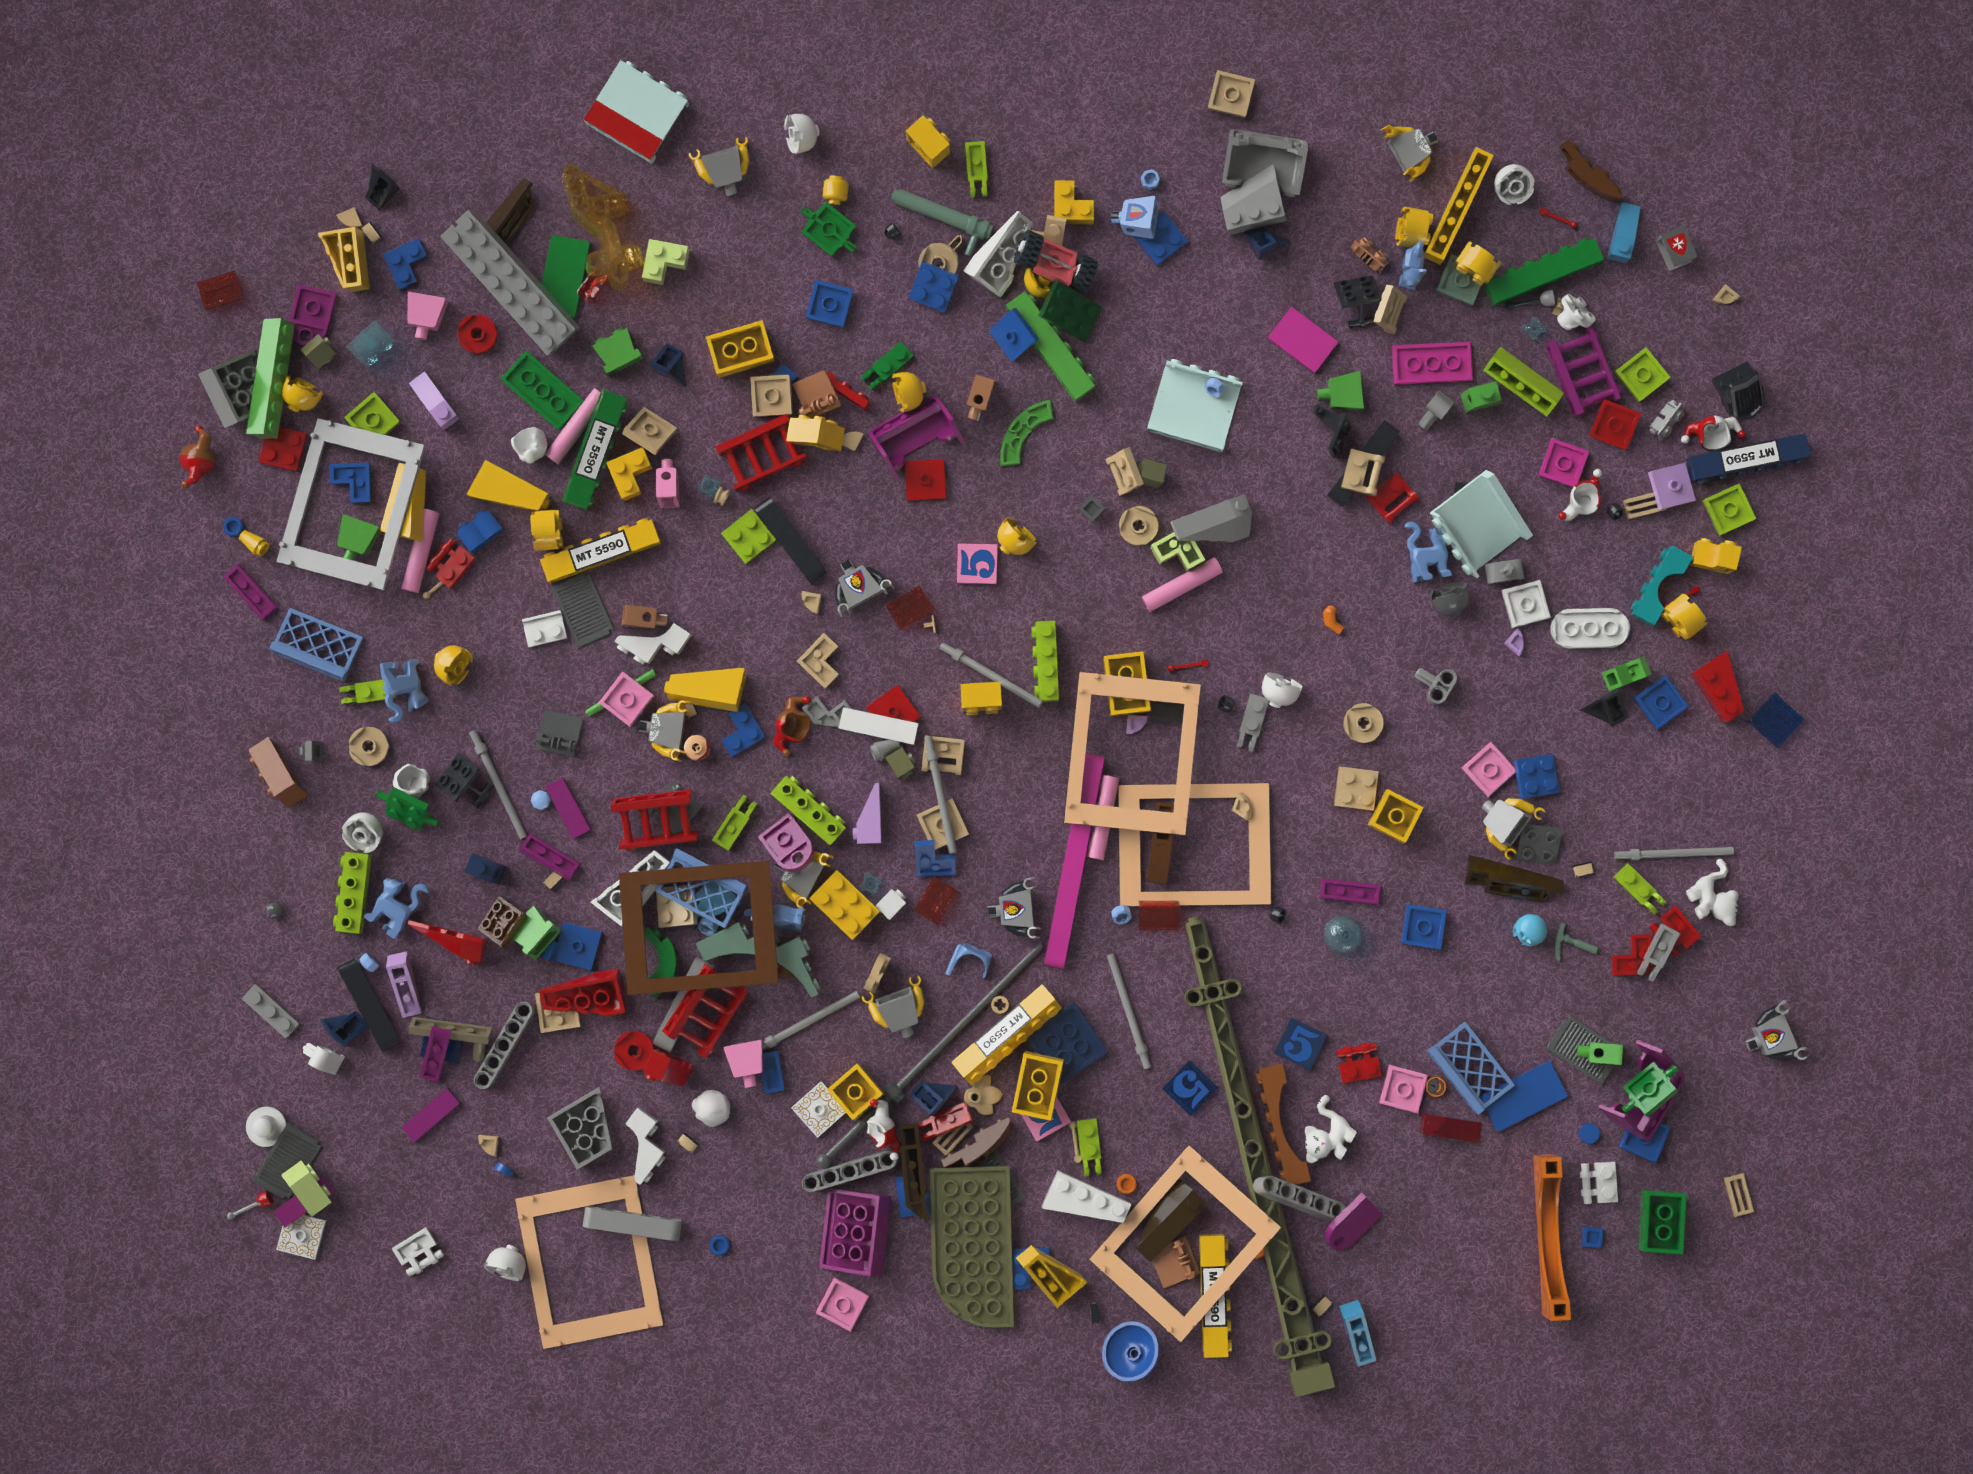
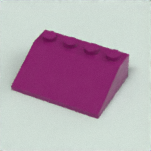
(855, 1232)

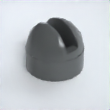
(274, 909)

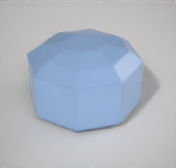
(1150, 179)
(1214, 387)
(540, 800)
(1121, 914)
(707, 927)
(369, 962)

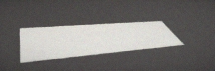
(878, 725)

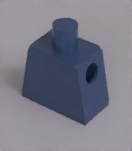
(485, 868)

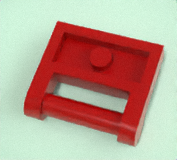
(1388, 493)

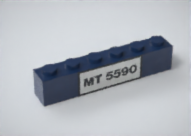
(1748, 457)

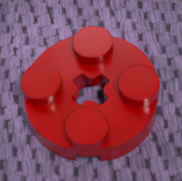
(466, 334)
(622, 1050)

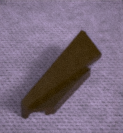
(512, 211)
(1511, 880)
(912, 1170)

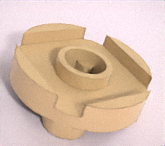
(943, 251)
(1148, 520)
(1369, 714)
(368, 735)
(877, 973)

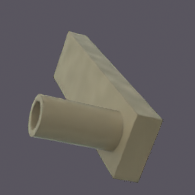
(462, 1032)

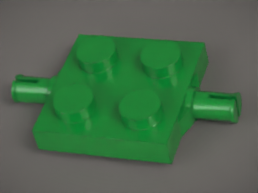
(828, 229)
(406, 809)
(1650, 1089)

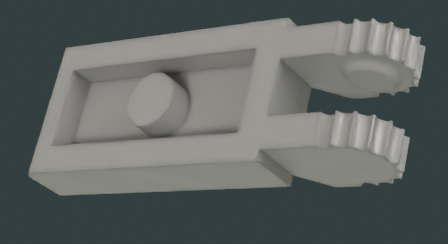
(1252, 720)
(1659, 950)

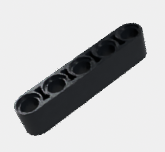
(1376, 445)
(790, 540)
(368, 1005)

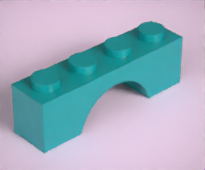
(1648, 607)

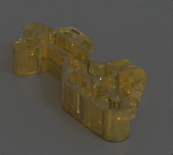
(613, 256)

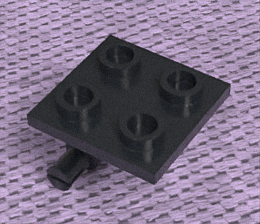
(1357, 293)
(1337, 423)
(459, 777)

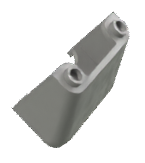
(1253, 152)

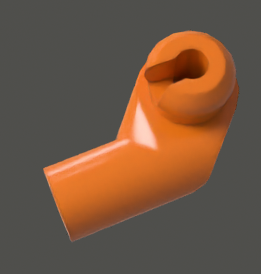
(1330, 619)

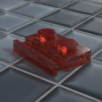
(220, 290)
(909, 607)
(935, 900)
(1158, 915)

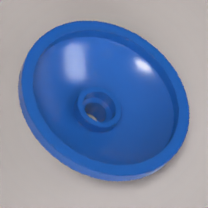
(1121, 1346)

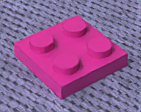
(1563, 463)

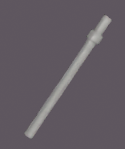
(958, 655)
(481, 749)
(932, 757)
(1636, 855)
(771, 1041)
(1140, 1048)

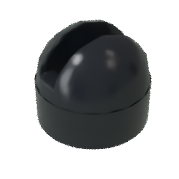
(891, 231)
(1615, 511)
(1226, 703)
(1278, 914)

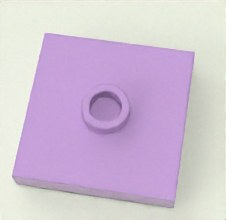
(1671, 486)

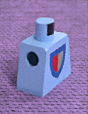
(1138, 217)

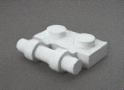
(1605, 1182)
(414, 1246)

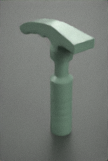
(1577, 943)

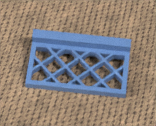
(311, 661)
(729, 883)
(1458, 1080)

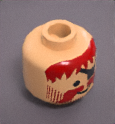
(700, 754)

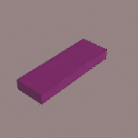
(250, 592)
(567, 808)
(549, 857)
(1350, 891)
(435, 1054)
(430, 1115)
(294, 1209)

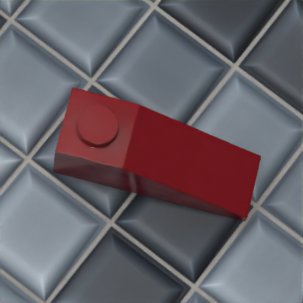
(1450, 1127)

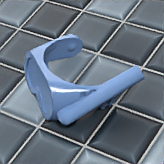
(969, 949)

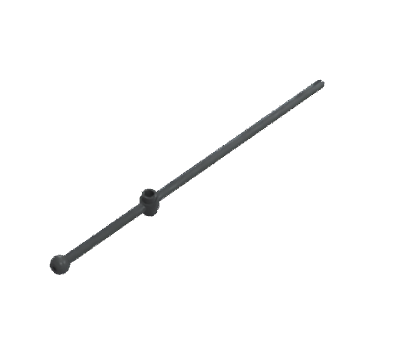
(893, 1091)

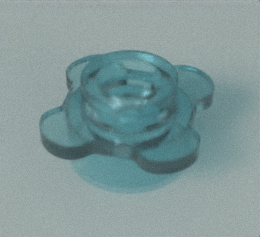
(1534, 323)
(706, 480)
(869, 878)

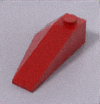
(462, 944)
(595, 994)

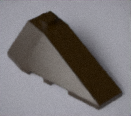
(1169, 1218)

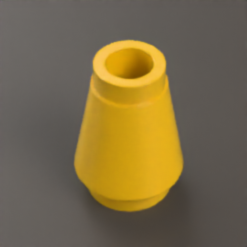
(254, 543)

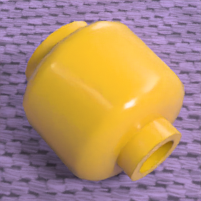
(835, 190)

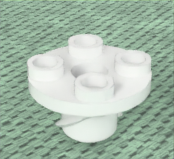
(1575, 313)
(265, 1126)

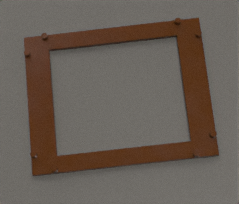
(762, 919)

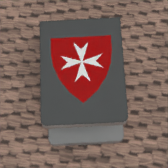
(1676, 248)

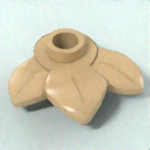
(985, 1094)

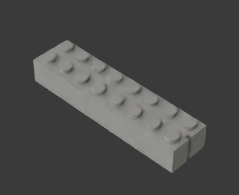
(510, 281)

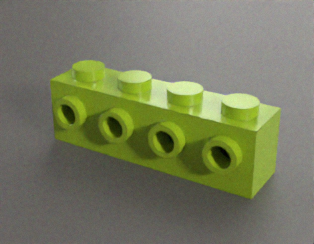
(1523, 381)
(1046, 656)
(804, 806)
(353, 892)

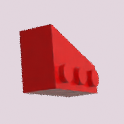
(1719, 687)

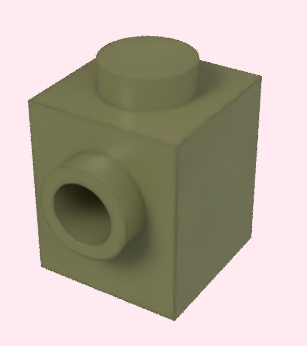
(319, 351)
(1152, 472)
(901, 763)

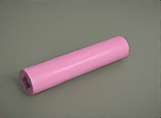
(573, 429)
(420, 553)
(1182, 584)
(1100, 834)

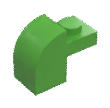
(1626, 673)

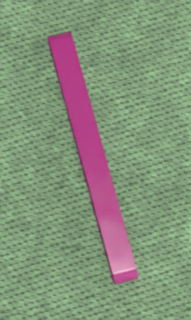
(1072, 869)

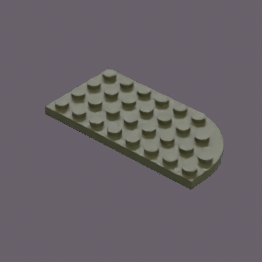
(973, 1242)

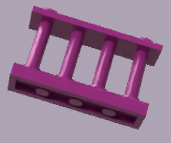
(1570, 386)

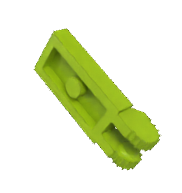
(976, 166)
(365, 692)
(733, 824)
(1638, 887)
(1089, 1144)

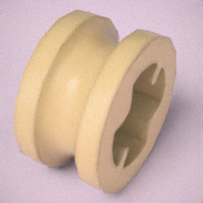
(721, 496)
(1004, 1000)

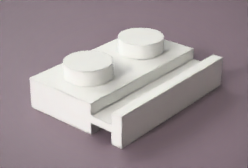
(544, 628)

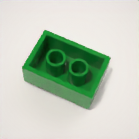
(1662, 1221)

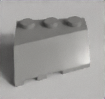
(1254, 203)
(231, 387)
(583, 1129)

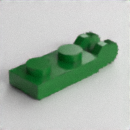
(888, 364)

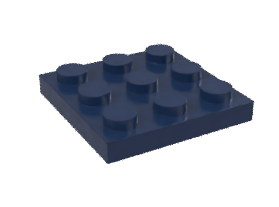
(1068, 1038)

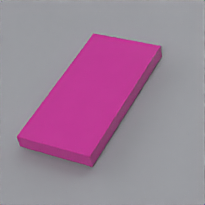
(1432, 363)

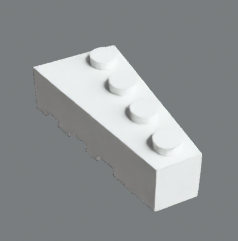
(610, 900)
(1080, 1198)

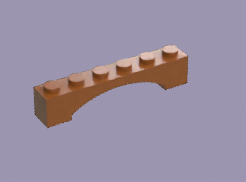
(1272, 1081)

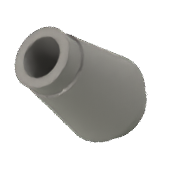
(883, 749)

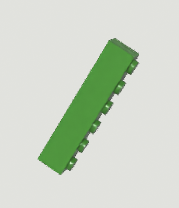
(1053, 350)
(269, 378)

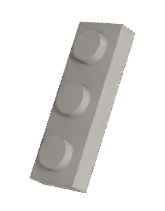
(270, 1011)

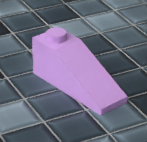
(434, 401)
(869, 822)
(403, 984)

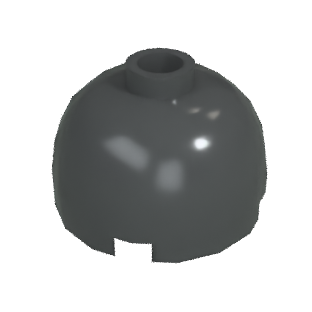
(1451, 599)

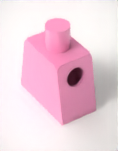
(425, 313)
(667, 485)
(746, 1060)

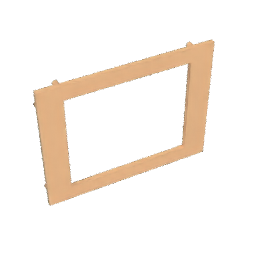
(1135, 689)
(1258, 846)
(1139, 1289)
(598, 1326)

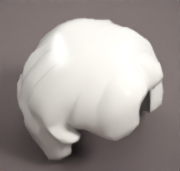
(530, 444)
(412, 780)
(711, 1107)

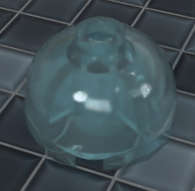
(1333, 934)

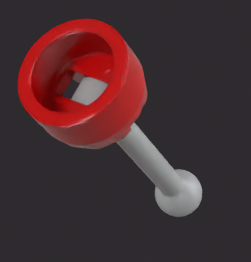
(263, 1200)

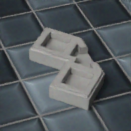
(821, 716)

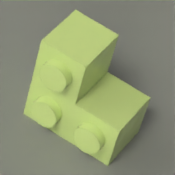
(661, 255)
(1187, 551)
(304, 1185)

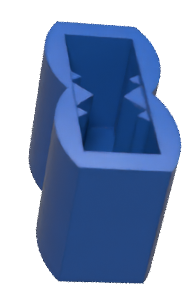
(479, 531)

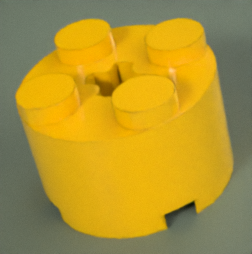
(1413, 227)
(1477, 263)
(546, 530)
(1684, 616)

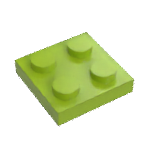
(1642, 374)
(373, 416)
(1729, 509)
(748, 536)

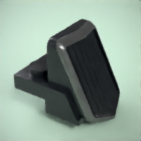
(1740, 391)

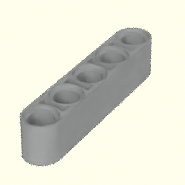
(661, 1039)
(496, 1050)
(841, 1177)
(1291, 1197)
(632, 1223)

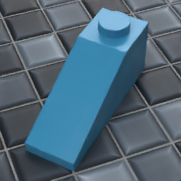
(1624, 233)
(1358, 1333)

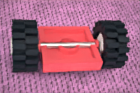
(1055, 261)

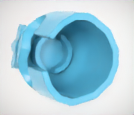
(1530, 929)

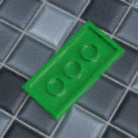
(565, 271)
(542, 390)

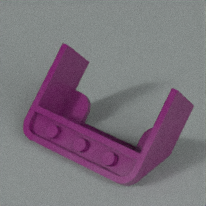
(912, 430)
(1636, 1121)

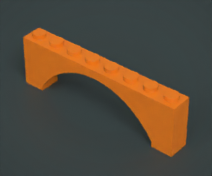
(1547, 1186)

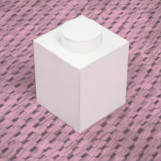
(891, 903)

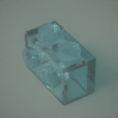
(370, 343)

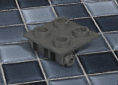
(559, 733)
(674, 812)
(1539, 844)

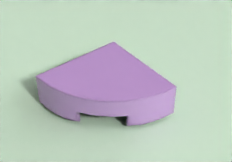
(1515, 642)
(1135, 723)

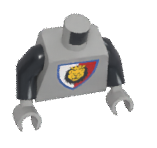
(858, 586)
(1016, 909)
(1774, 1035)

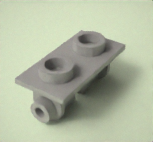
(1672, 414)

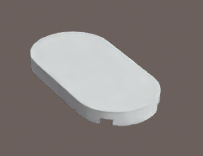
(1590, 628)

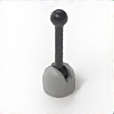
(1546, 299)

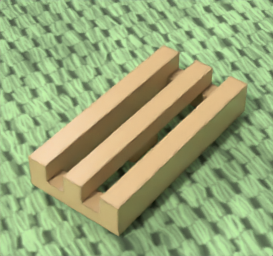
(1643, 513)
(941, 1147)
(1731, 1197)

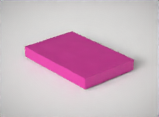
(1302, 340)

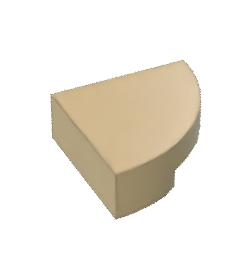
(350, 218)
(1726, 296)
(851, 440)
(811, 601)
(1242, 806)
(489, 1144)

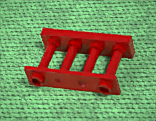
(745, 441)
(662, 802)
(685, 1011)

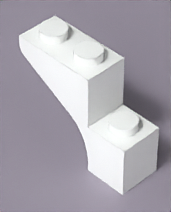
(646, 647)
(648, 1152)

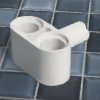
(323, 1058)

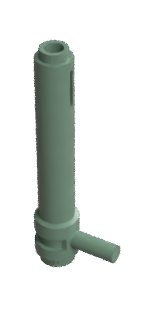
(971, 224)

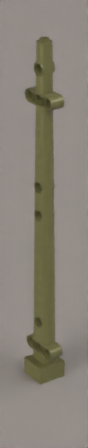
(1307, 1369)

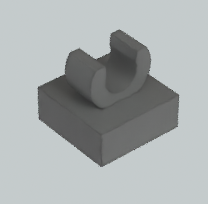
(1091, 508)
(311, 751)

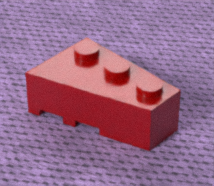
(667, 1068)

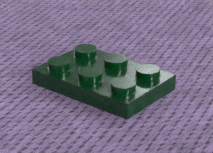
(1070, 311)

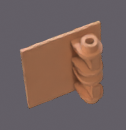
(1365, 245)
(816, 394)
(1175, 1263)

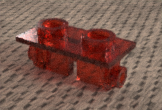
(589, 289)

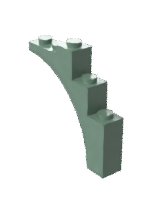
(789, 955)

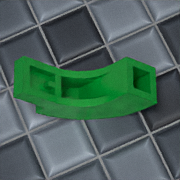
(667, 956)

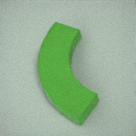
(1020, 429)

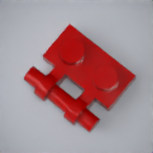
(456, 565)
(1677, 921)
(1359, 1069)

